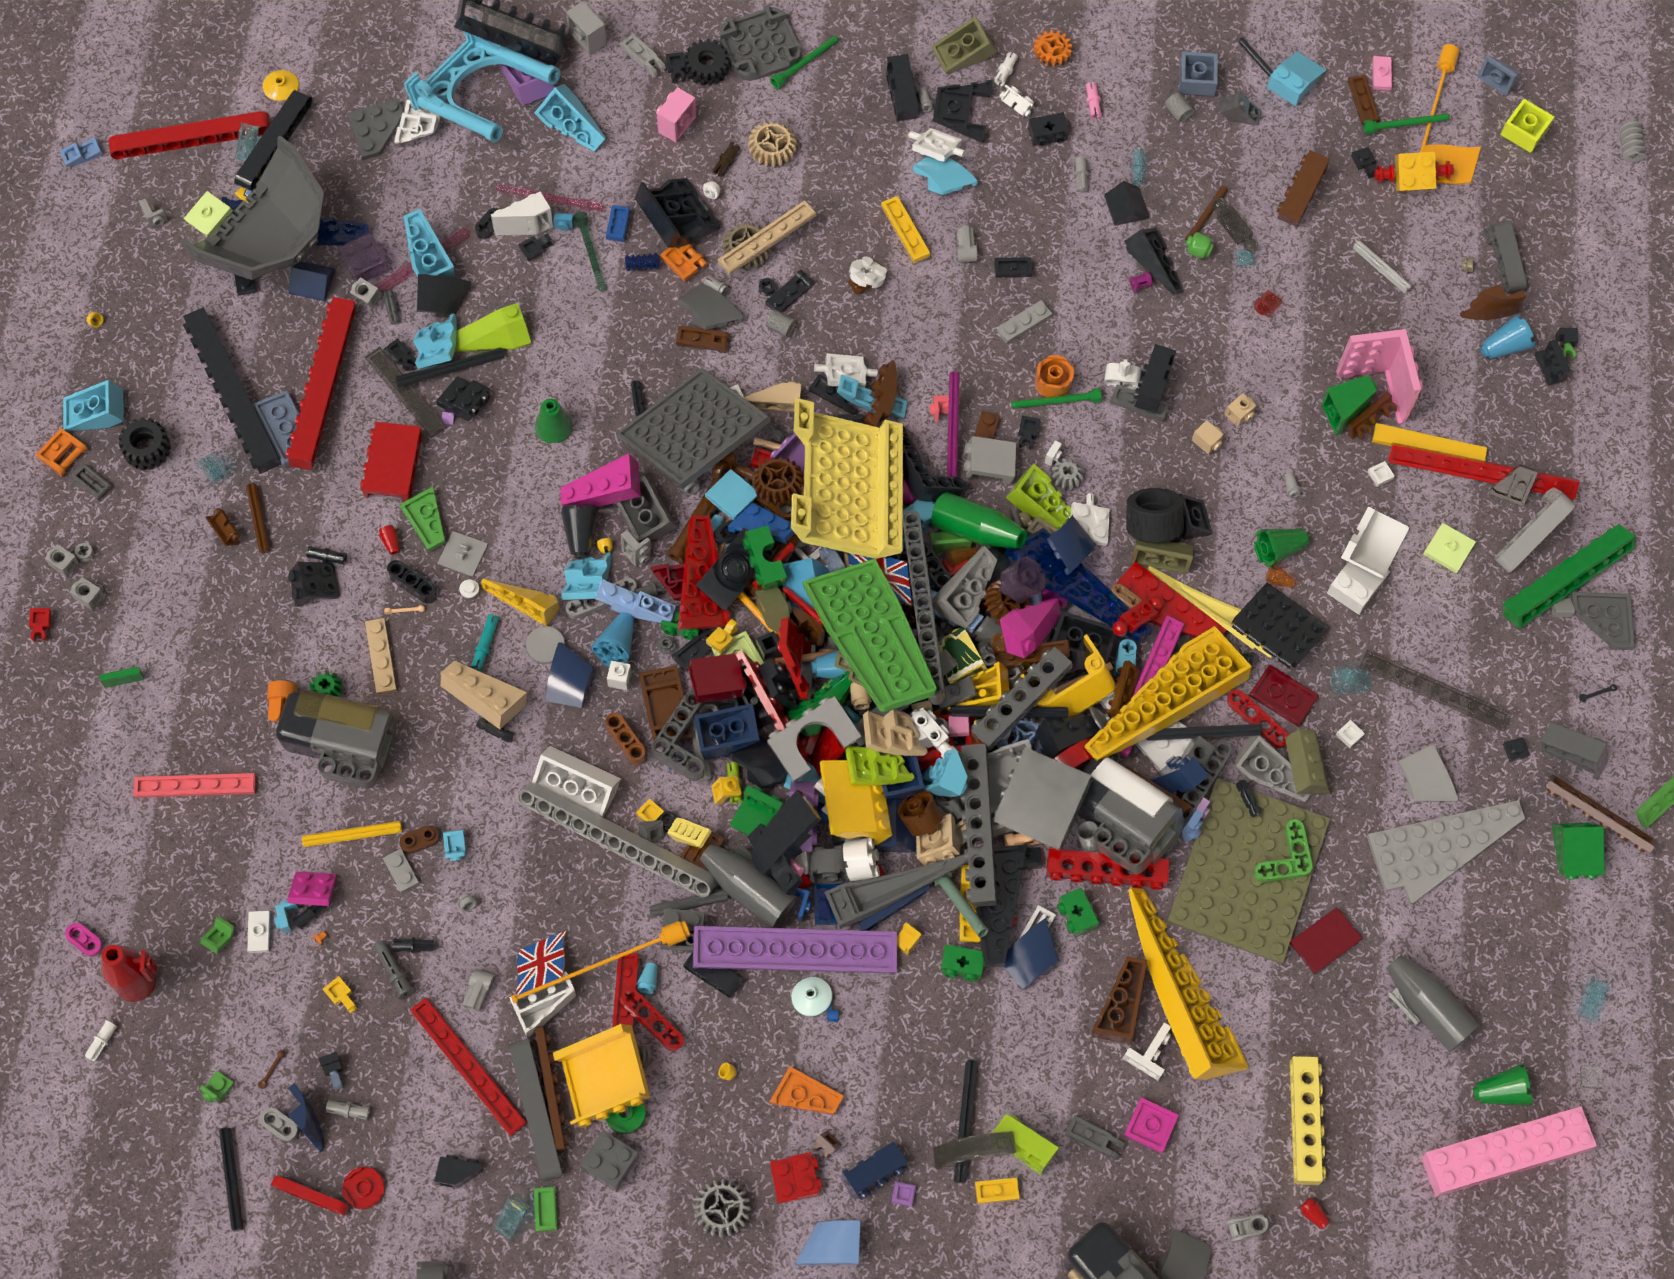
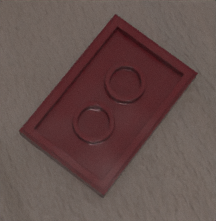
(1283, 695)
(1325, 940)

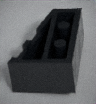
(902, 88)
(750, 696)
(1062, 733)

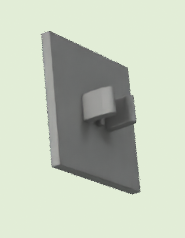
(462, 553)

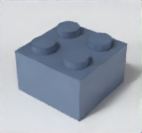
(1198, 73)

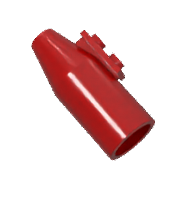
(129, 972)

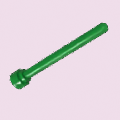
(779, 80)
(1371, 126)
(1093, 396)

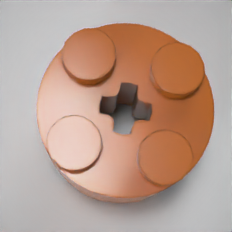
(1054, 376)

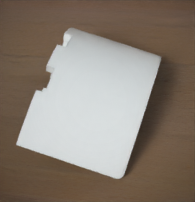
(1375, 543)

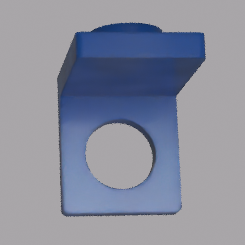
(805, 907)

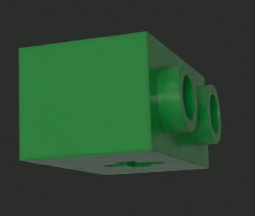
(1077, 901)
(951, 963)

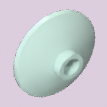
(815, 1004)

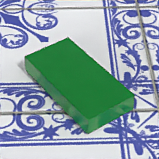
(121, 677)

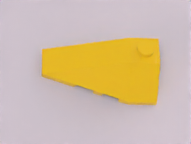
(528, 601)

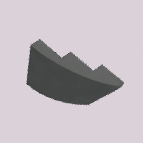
(709, 307)
(1185, 1258)

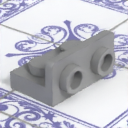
(635, 551)

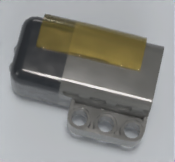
(338, 734)

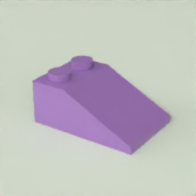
(526, 86)

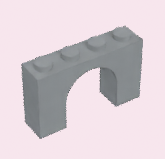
(827, 714)

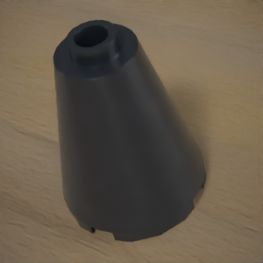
(579, 528)

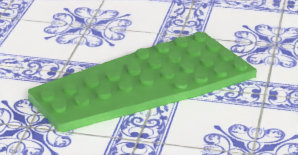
(872, 633)

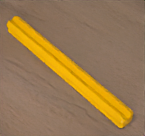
(351, 833)

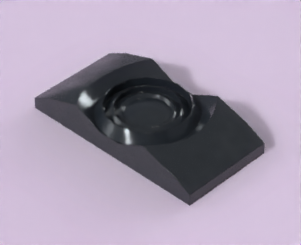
(729, 573)

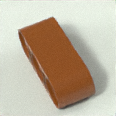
(621, 731)

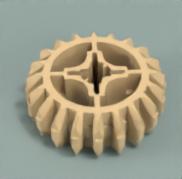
(775, 135)

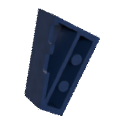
(874, 1171)

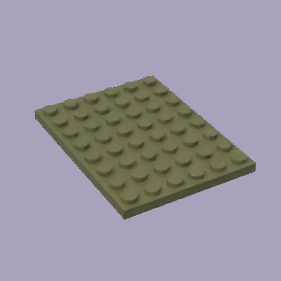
(1219, 886)

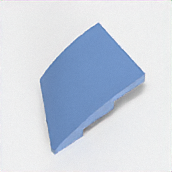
(832, 1244)

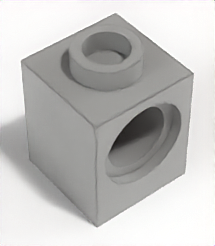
(372, 296)
(64, 567)
(90, 600)

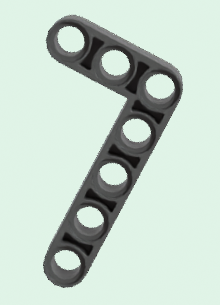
(670, 742)

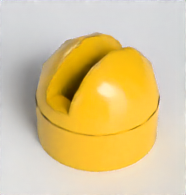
(97, 316)
(605, 544)
(727, 1071)

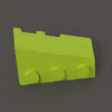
(1030, 1146)

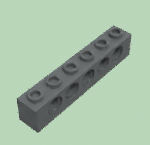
(991, 738)

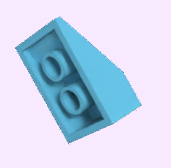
(1295, 77)
(94, 408)

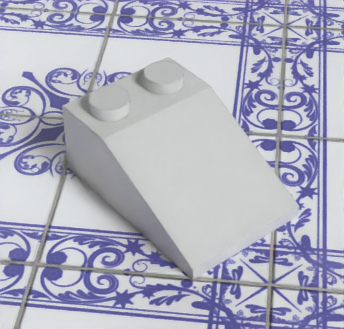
(1355, 587)

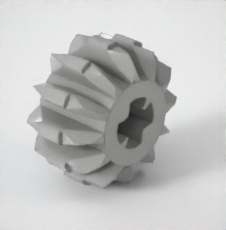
(1067, 474)

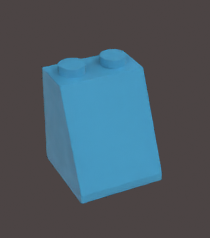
(799, 572)

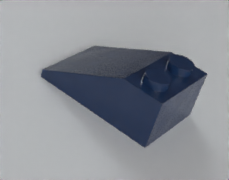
(726, 730)

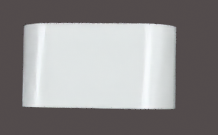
(1122, 374)

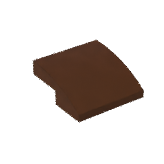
(809, 627)

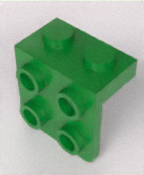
(755, 809)

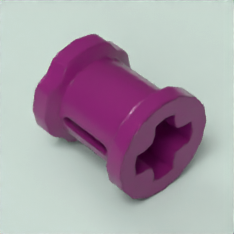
(1140, 281)

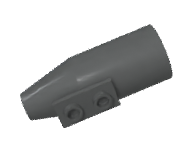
(747, 885)
(1429, 1002)

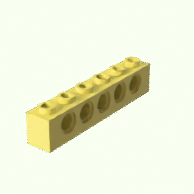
(1302, 1172)

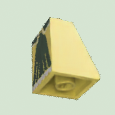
(965, 653)

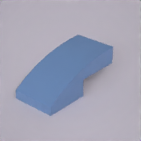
(78, 154)

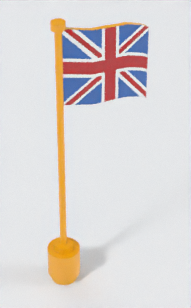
(544, 961)

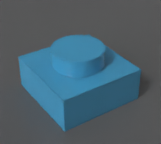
(563, 221)

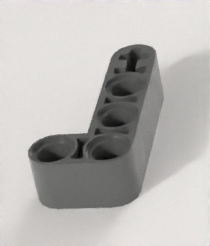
(1507, 255)

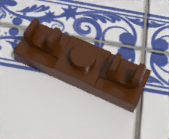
(1371, 416)
(1125, 687)

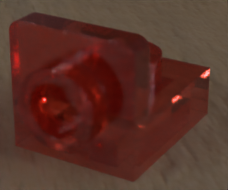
(1267, 303)

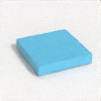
(731, 494)

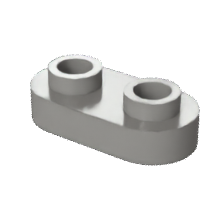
(279, 1125)

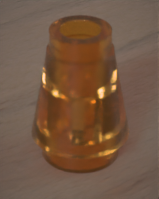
(960, 554)
(1279, 577)

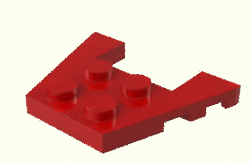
(792, 648)

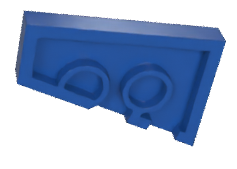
(756, 516)

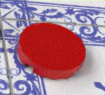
(369, 1189)

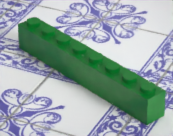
(1568, 576)

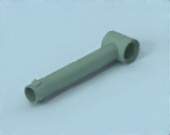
(961, 904)

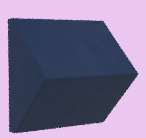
(310, 280)
(908, 788)

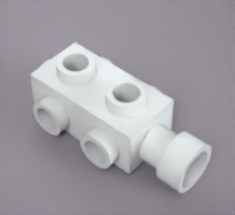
(932, 729)

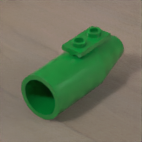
(976, 522)

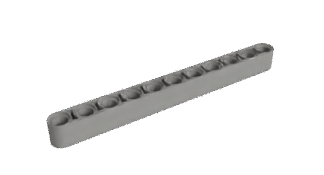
(626, 840)

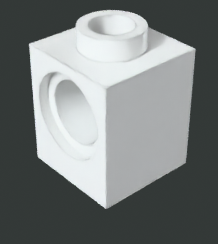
(619, 675)

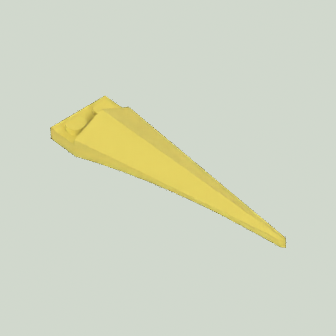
(1216, 609)

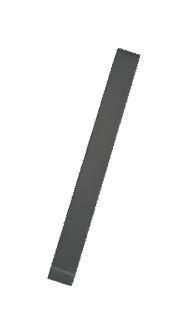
(923, 597)

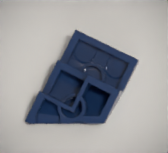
(1071, 544)
(568, 678)
(1032, 955)
(306, 1119)

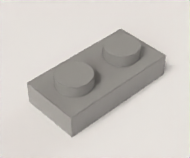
(401, 871)

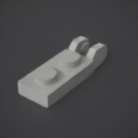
(642, 54)

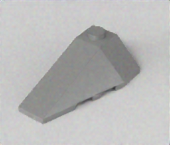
(962, 594)
(1266, 766)

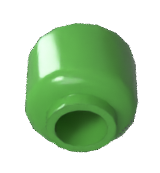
(1199, 245)

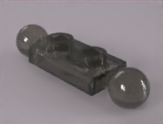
(1234, 225)

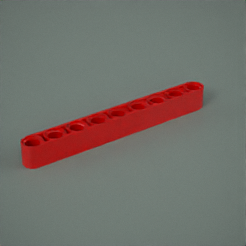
(184, 135)

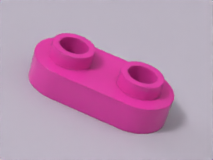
(84, 940)

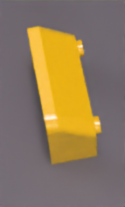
(1087, 690)

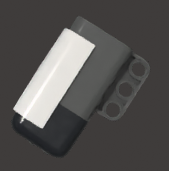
(1129, 815)

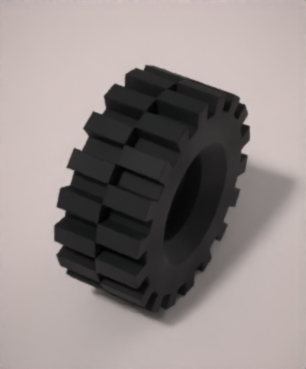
(711, 72)

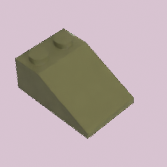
(964, 46)

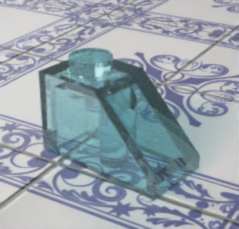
(1349, 680)

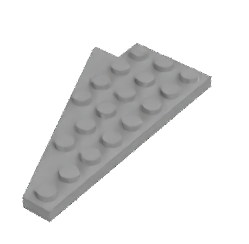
(1432, 850)

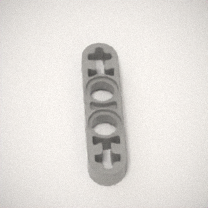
(600, 605)

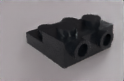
(464, 398)
(779, 682)

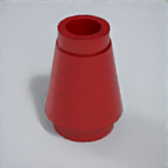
(389, 538)
(1312, 1211)

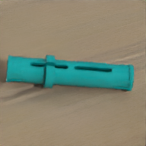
(482, 650)

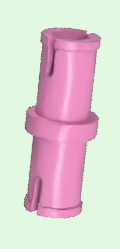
(1093, 100)

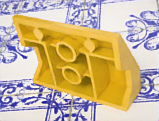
(854, 808)

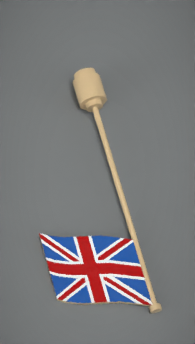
(897, 577)

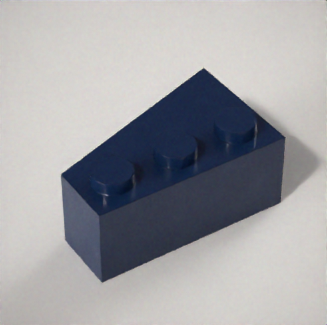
(1180, 774)

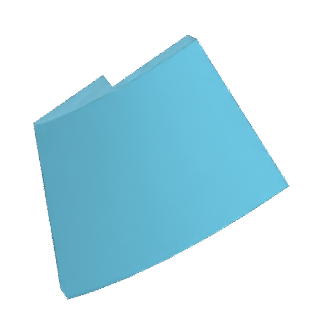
(944, 176)
(436, 342)
(585, 576)

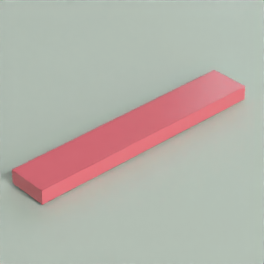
(194, 785)

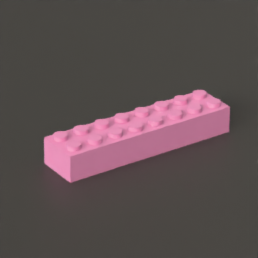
(1508, 1151)

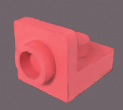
(939, 406)

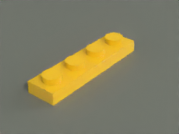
(905, 229)

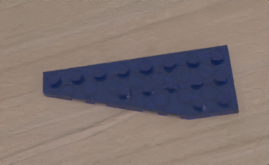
(1078, 587)

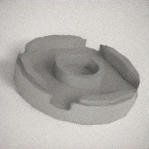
(543, 643)

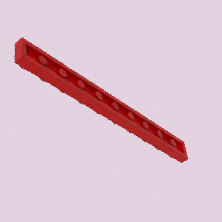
(1474, 468)

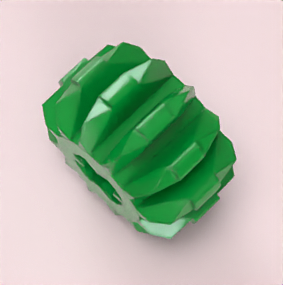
(327, 679)

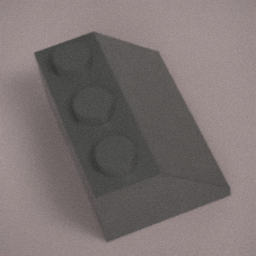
(647, 514)

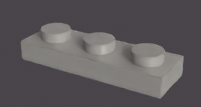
(1024, 322)

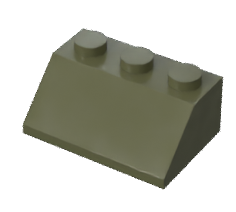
(1163, 555)
(1307, 762)

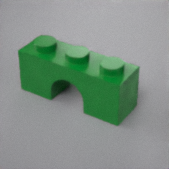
(768, 573)

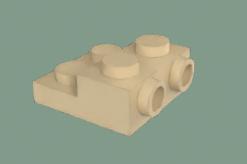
(941, 845)

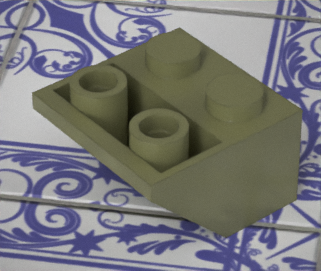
(773, 607)

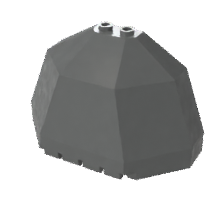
(273, 227)

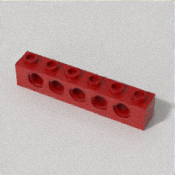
(1097, 861)

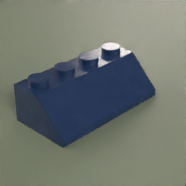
(901, 838)

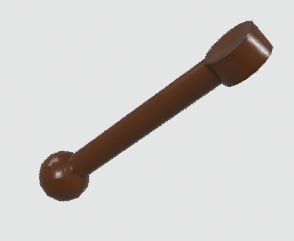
(262, 1084)

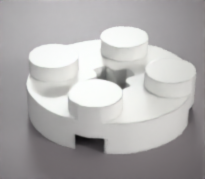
(867, 272)

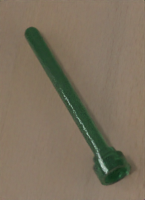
(581, 221)

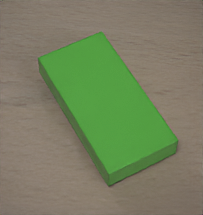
(545, 1209)

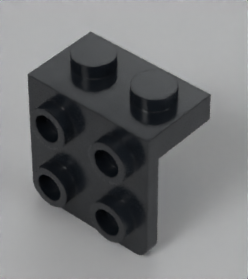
(313, 581)

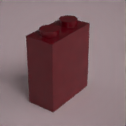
(717, 678)

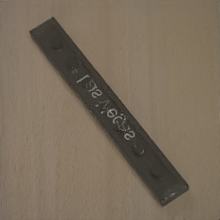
(1435, 690)

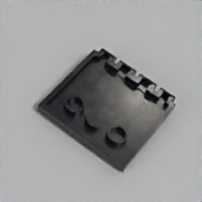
(1279, 626)

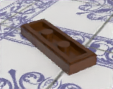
(1363, 98)

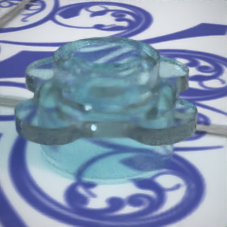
(1244, 261)

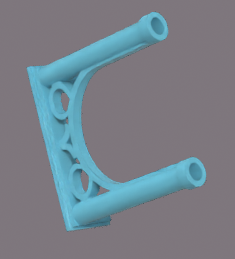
(423, 93)

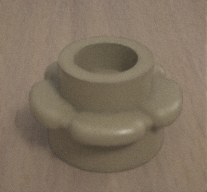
(1467, 265)

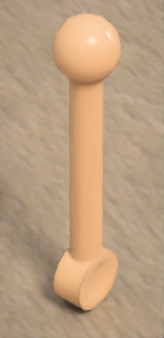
(421, 608)

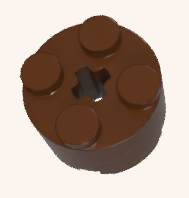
(921, 813)

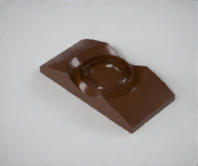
(661, 696)

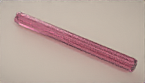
(407, 270)

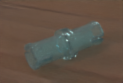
(1137, 166)

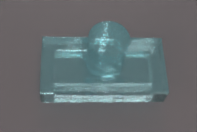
(246, 141)
(1592, 999)
(511, 1217)

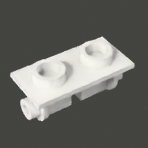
(1023, 104)

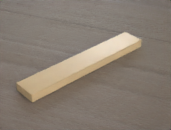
(767, 237)

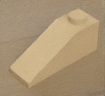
(776, 398)

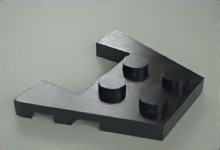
(953, 108)

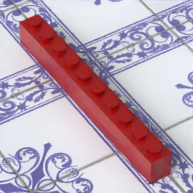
(321, 384)

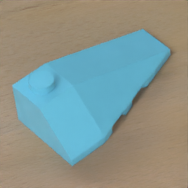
(424, 247)

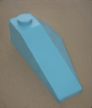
(568, 115)
(946, 776)

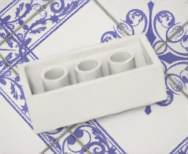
(576, 780)

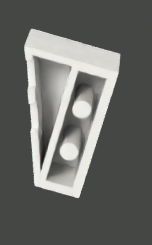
(541, 1006)

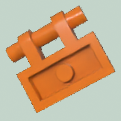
(680, 264)

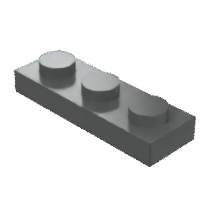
(1125, 398)

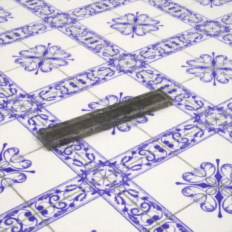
(406, 394)

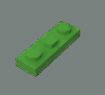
(1656, 804)

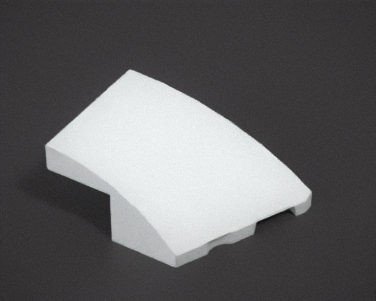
(416, 124)

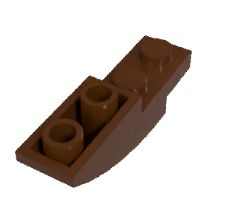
(884, 394)

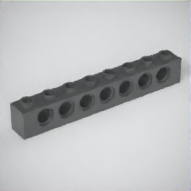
(988, 894)

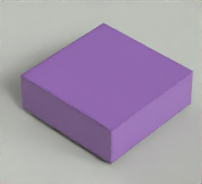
(903, 1194)

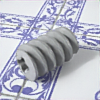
(1632, 141)

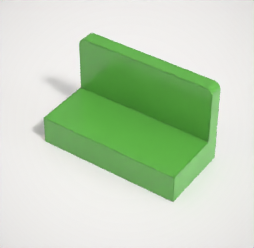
(944, 541)

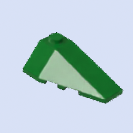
(837, 688)

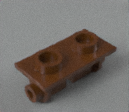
(227, 533)

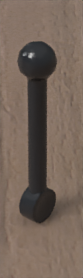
(1583, 697)

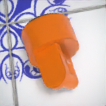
(276, 696)

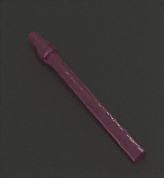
(584, 204)

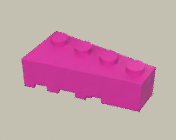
(605, 485)

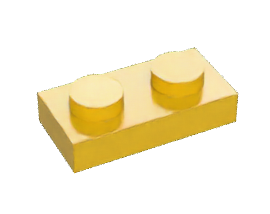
(997, 1190)

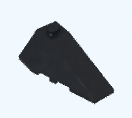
(1148, 249)

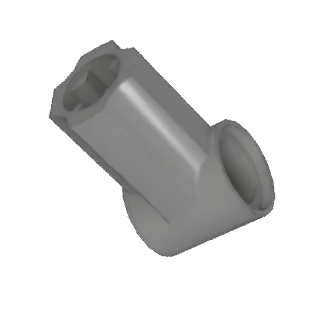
(966, 249)
(480, 984)

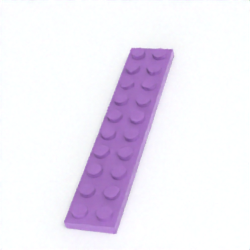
(794, 949)

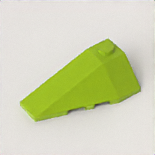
(499, 329)

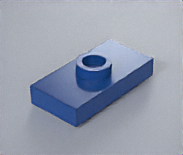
(618, 223)

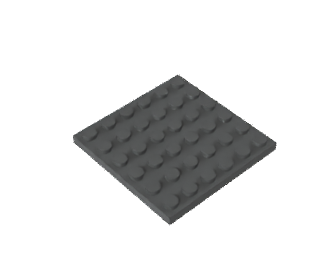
(692, 428)

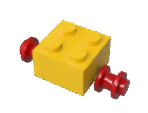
(1414, 171)

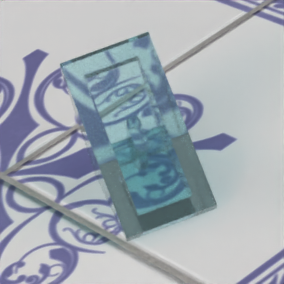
(212, 468)

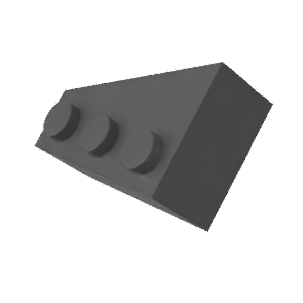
(1575, 747)

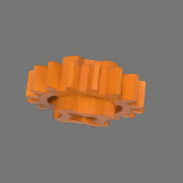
(1052, 48)

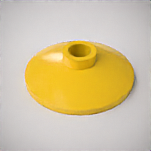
(280, 91)

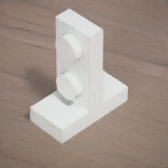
(1144, 1062)

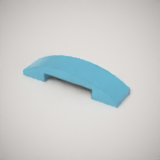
(860, 396)

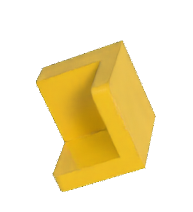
(908, 939)

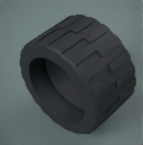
(1155, 515)

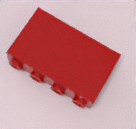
(391, 460)

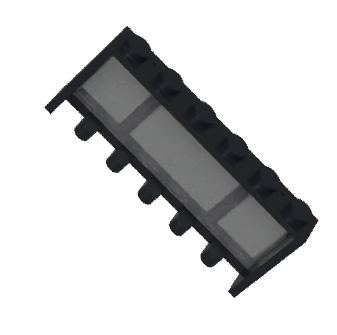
(510, 31)

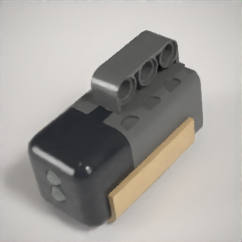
(1104, 1256)

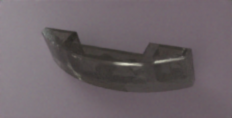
(973, 1147)

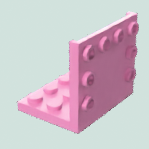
(1385, 353)

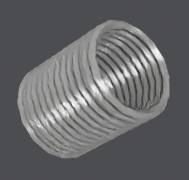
(1179, 107)
(780, 323)
(1085, 829)

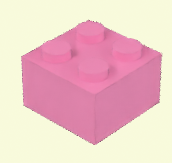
(676, 114)

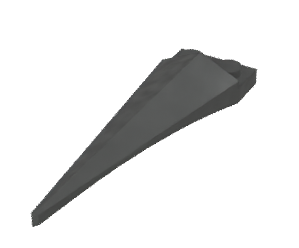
(866, 897)

